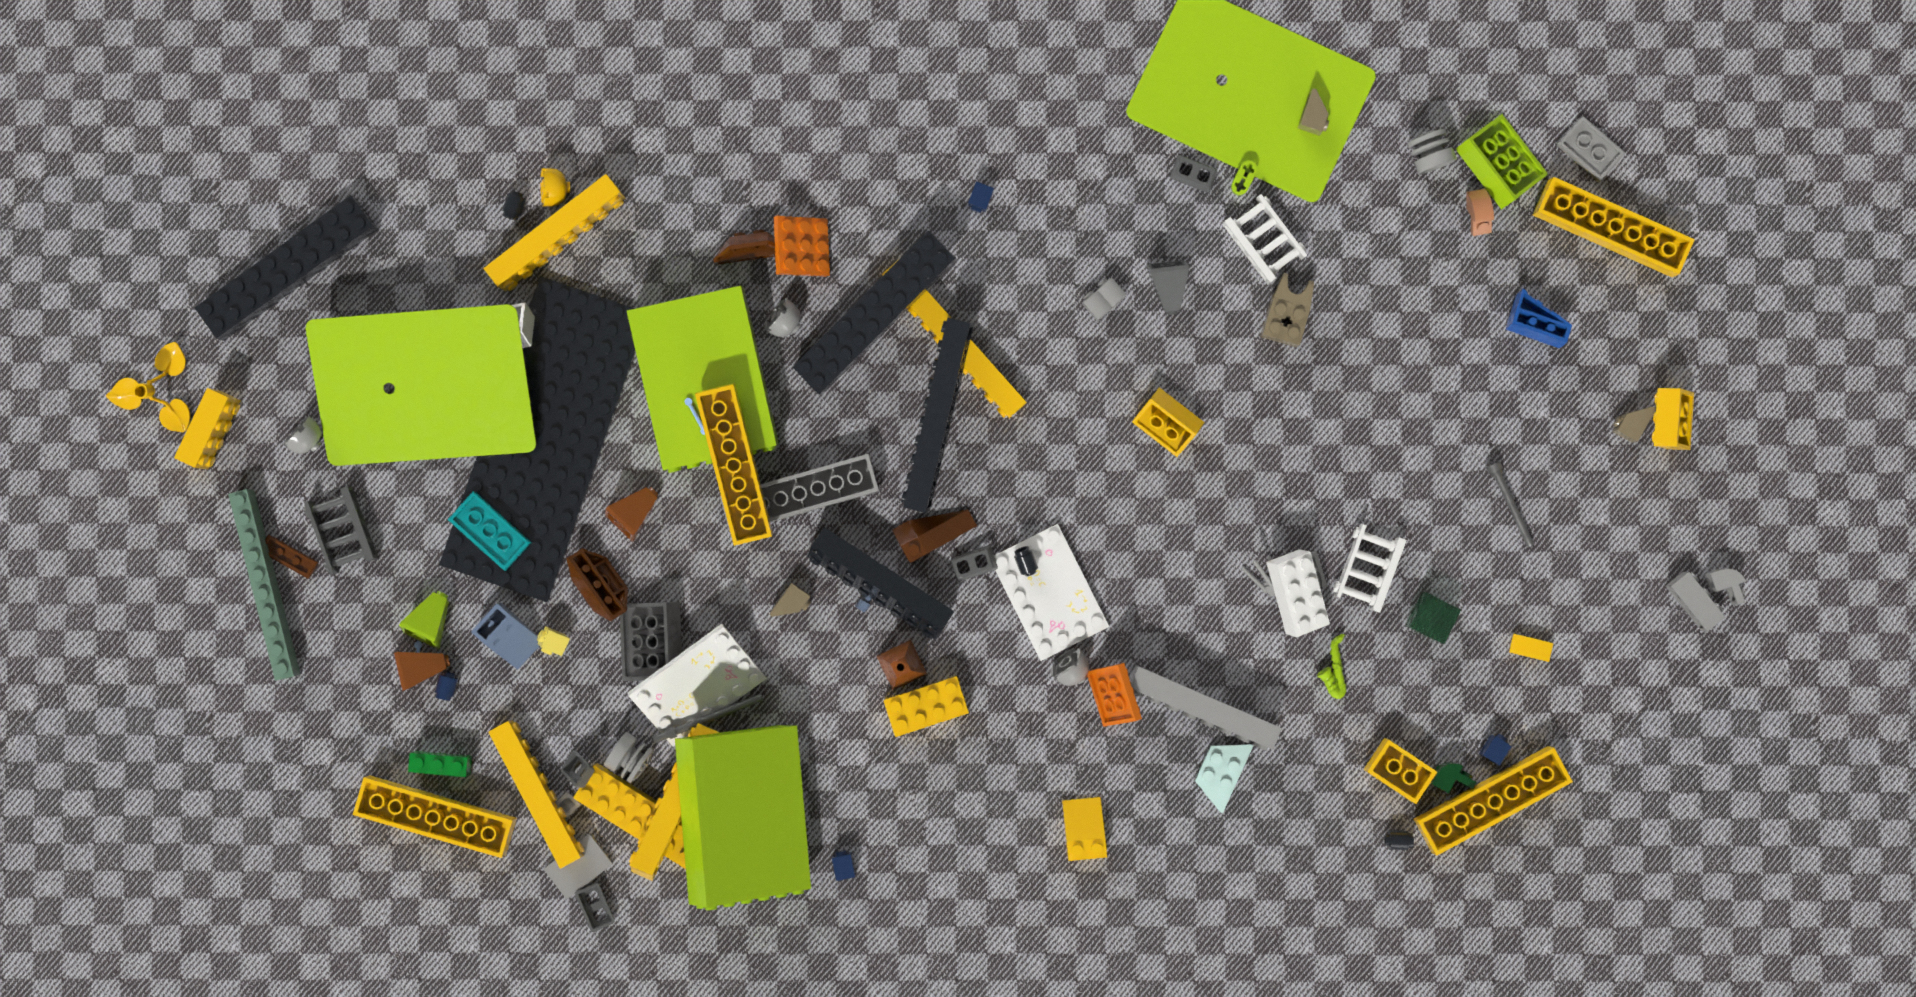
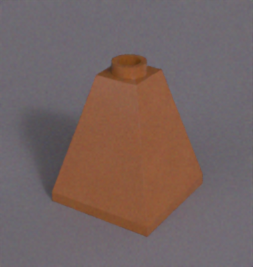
(632, 512)
(908, 656)
(417, 667)

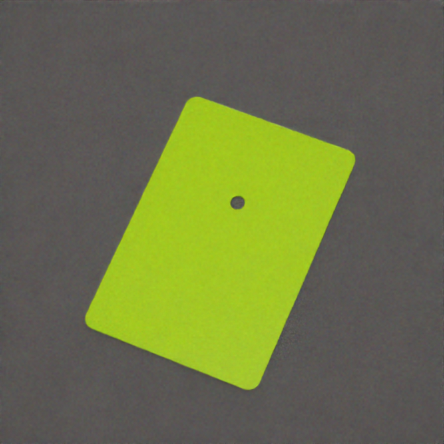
(1263, 97)
(453, 379)

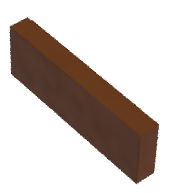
(290, 557)

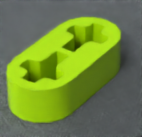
(1248, 180)

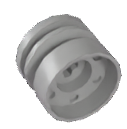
(1431, 151)
(628, 757)

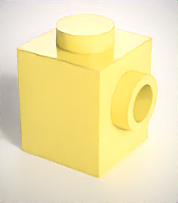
(552, 641)

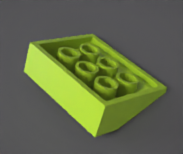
(1501, 161)

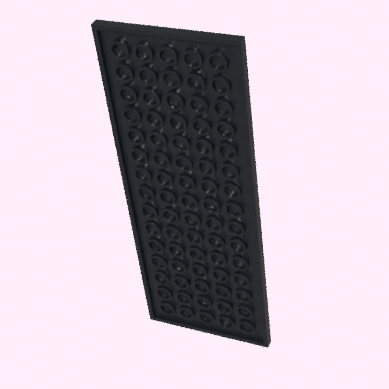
(574, 386)

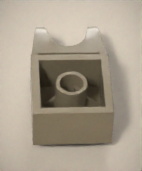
(1291, 307)

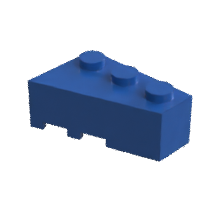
(1537, 322)

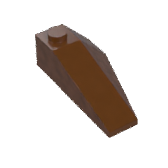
(926, 534)

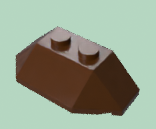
(746, 247)
(598, 583)

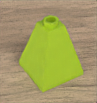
(427, 620)

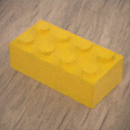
(207, 429)
(926, 706)

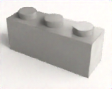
(1695, 601)

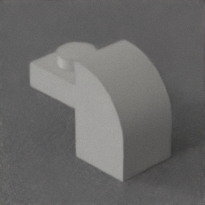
(1727, 579)

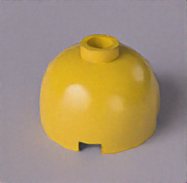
(553, 187)

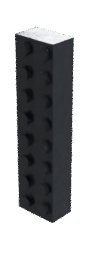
(879, 584)

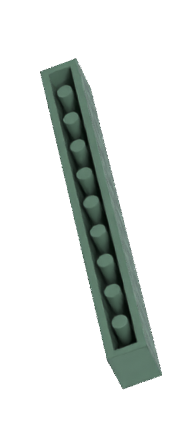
(264, 584)

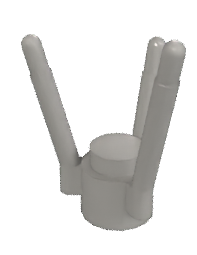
(1267, 587)

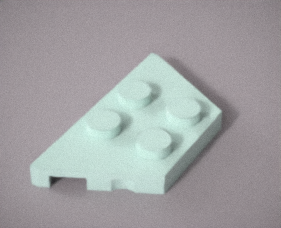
(1221, 772)

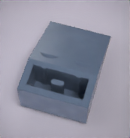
(507, 635)

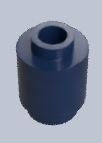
(446, 686)

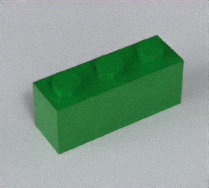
(440, 763)

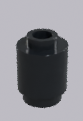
(513, 205)
(1025, 561)
(1399, 840)

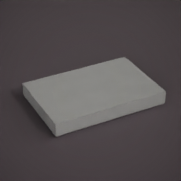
(1590, 148)
(582, 871)

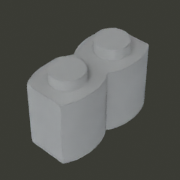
(1104, 299)

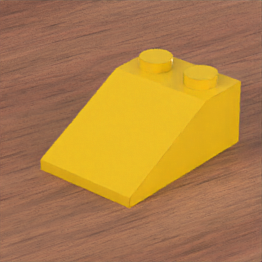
(1084, 829)

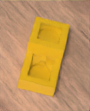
(1531, 647)

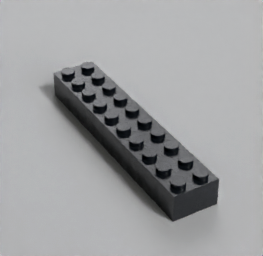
(286, 268)
(875, 312)
(938, 415)

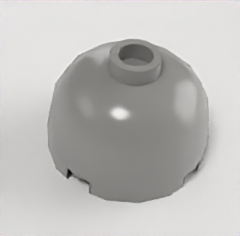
(784, 319)
(304, 437)
(1071, 668)

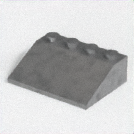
(649, 638)

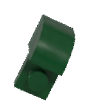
(1448, 773)

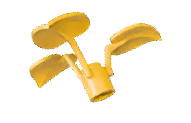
(129, 393)

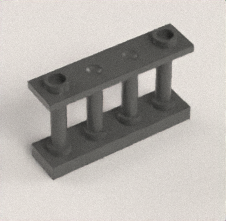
(353, 516)

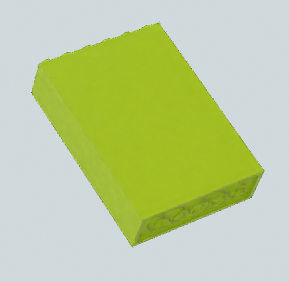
(695, 348)
(742, 816)

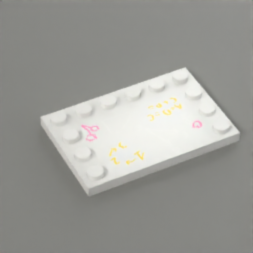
(1055, 600)
(697, 682)

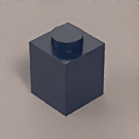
(980, 197)
(1495, 749)
(843, 865)

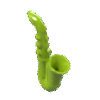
(1334, 680)

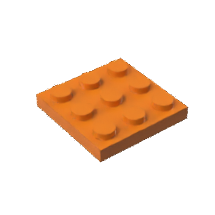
(801, 246)
(1114, 695)

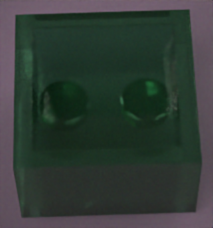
(1433, 618)

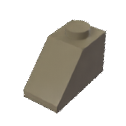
(1314, 115)
(1632, 425)
(792, 601)

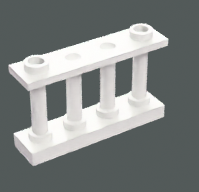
(1256, 256)
(1382, 582)

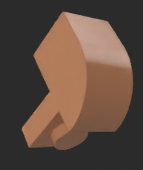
(1481, 211)

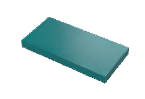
(489, 531)

